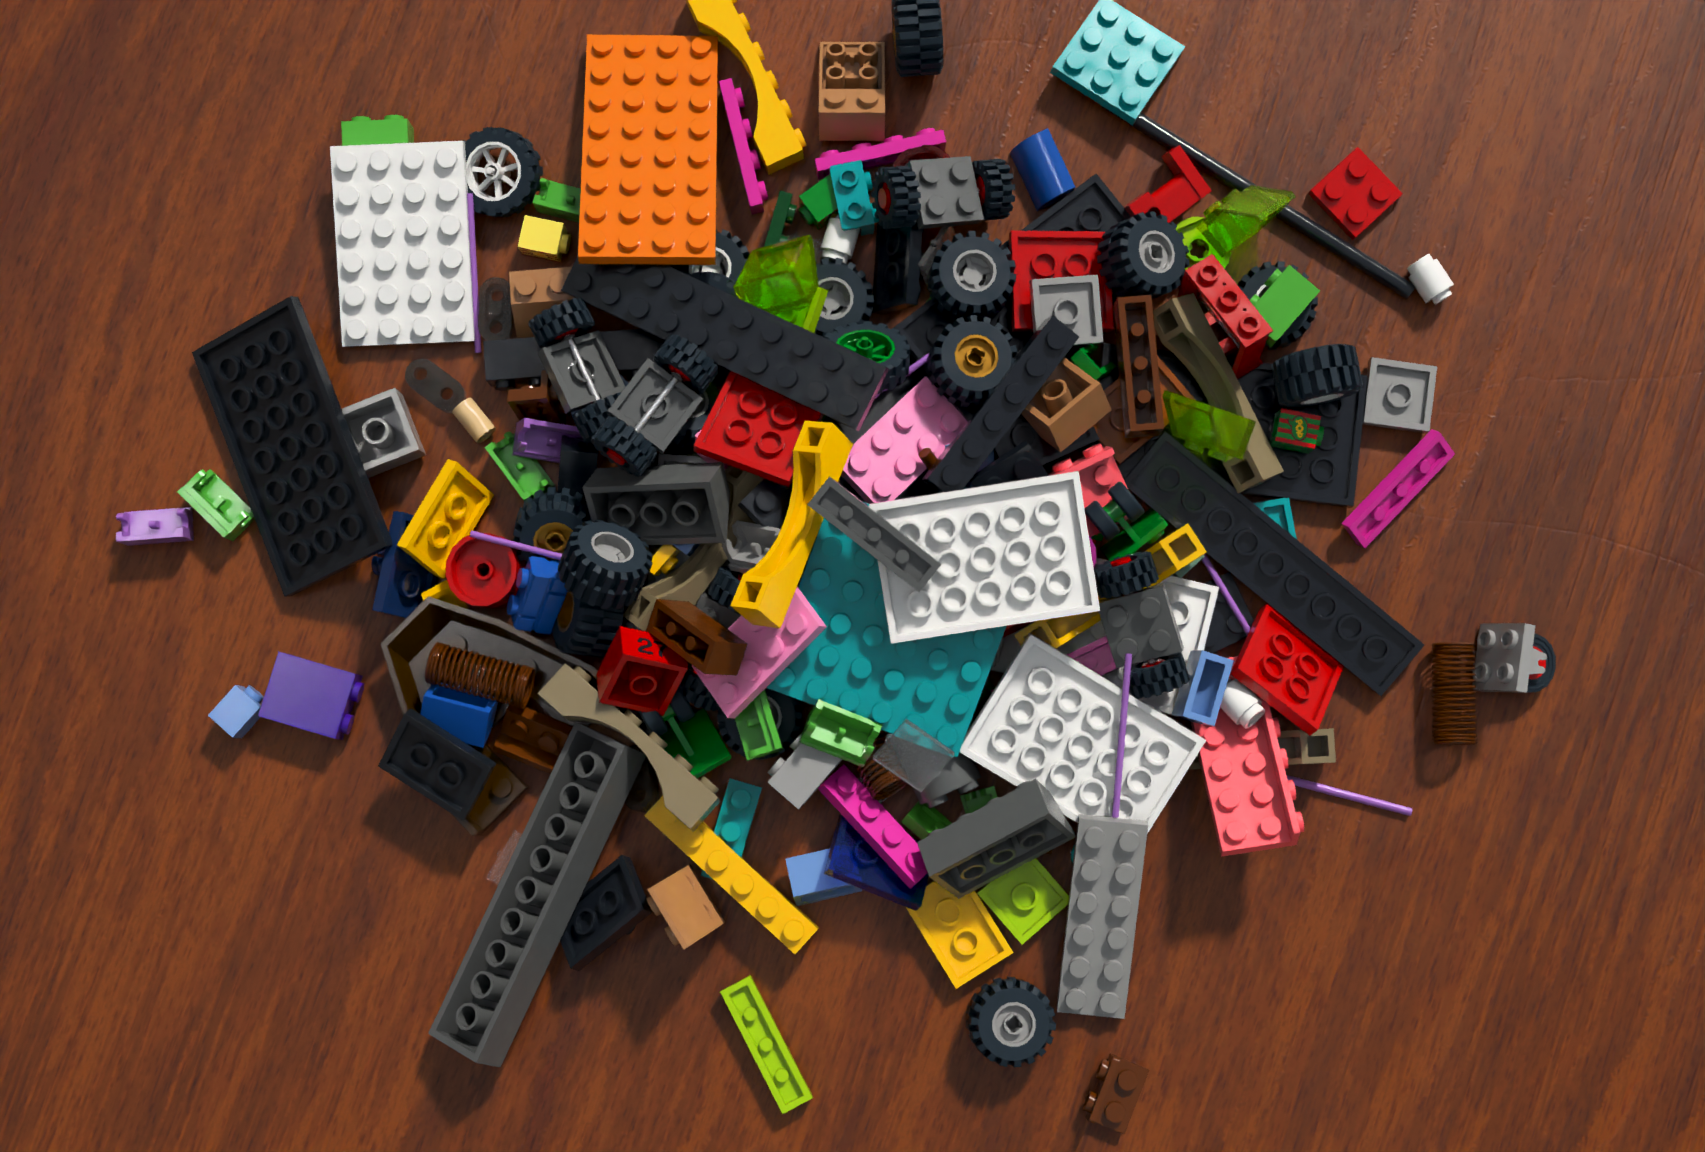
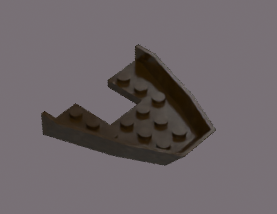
(439, 621)

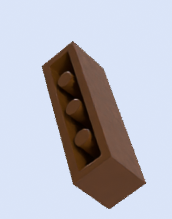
(1138, 366)

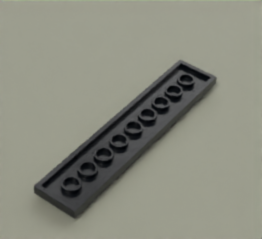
(735, 336)
(1273, 563)

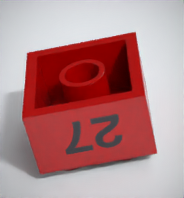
(639, 672)

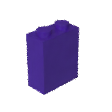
(311, 696)

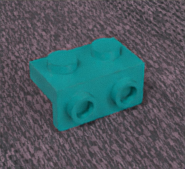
(852, 197)

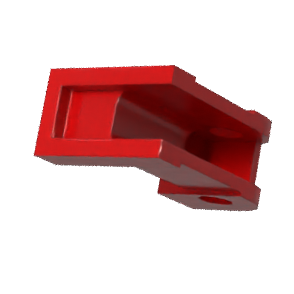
(1177, 193)

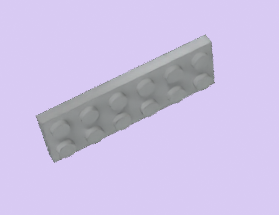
(1101, 916)

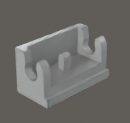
(751, 545)

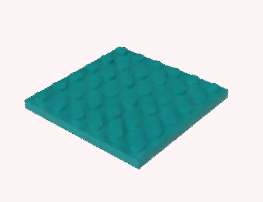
(857, 667)

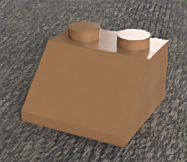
(534, 292)
(1066, 405)

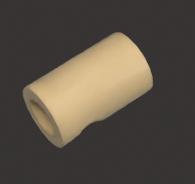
(474, 420)

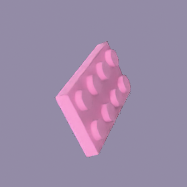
(888, 453)
(766, 655)

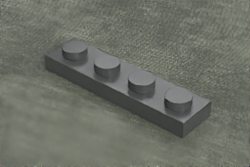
(874, 534)

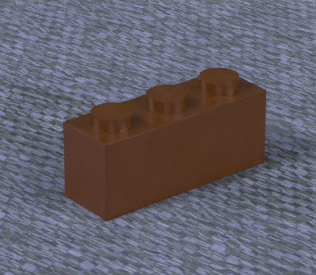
(696, 637)

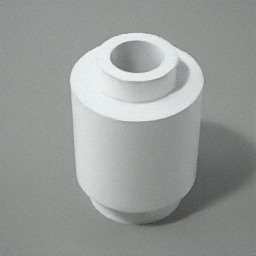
(837, 242)
(1430, 279)
(1241, 704)

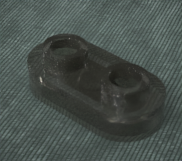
(495, 311)
(434, 384)
(645, 782)

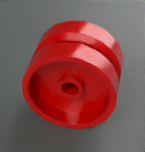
(468, 570)

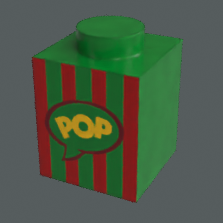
(818, 203)
(1296, 431)

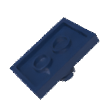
(399, 574)

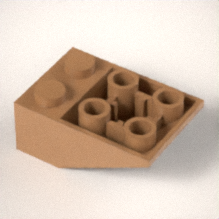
(852, 91)
(685, 907)

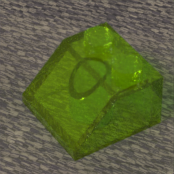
(1241, 216)
(780, 276)
(1208, 427)

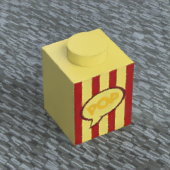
(543, 239)

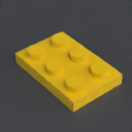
(445, 517)
(959, 933)

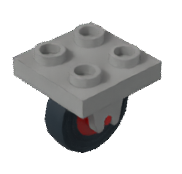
(1512, 659)

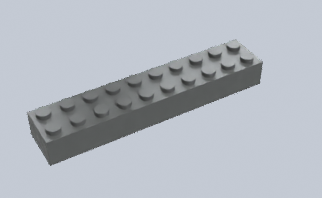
(536, 896)

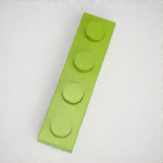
(766, 1044)

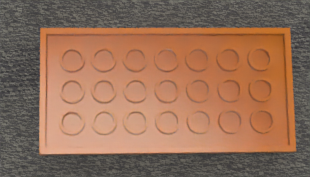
(649, 150)

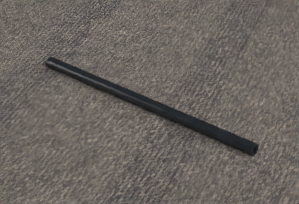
(1287, 215)

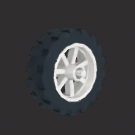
(526, 162)

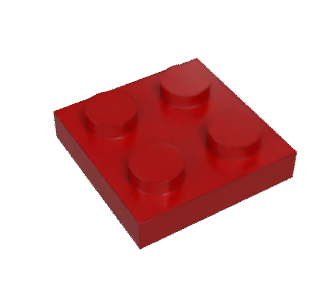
(1355, 193)

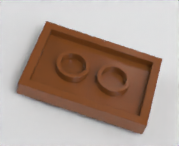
(1111, 427)

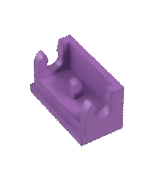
(541, 439)
(155, 526)

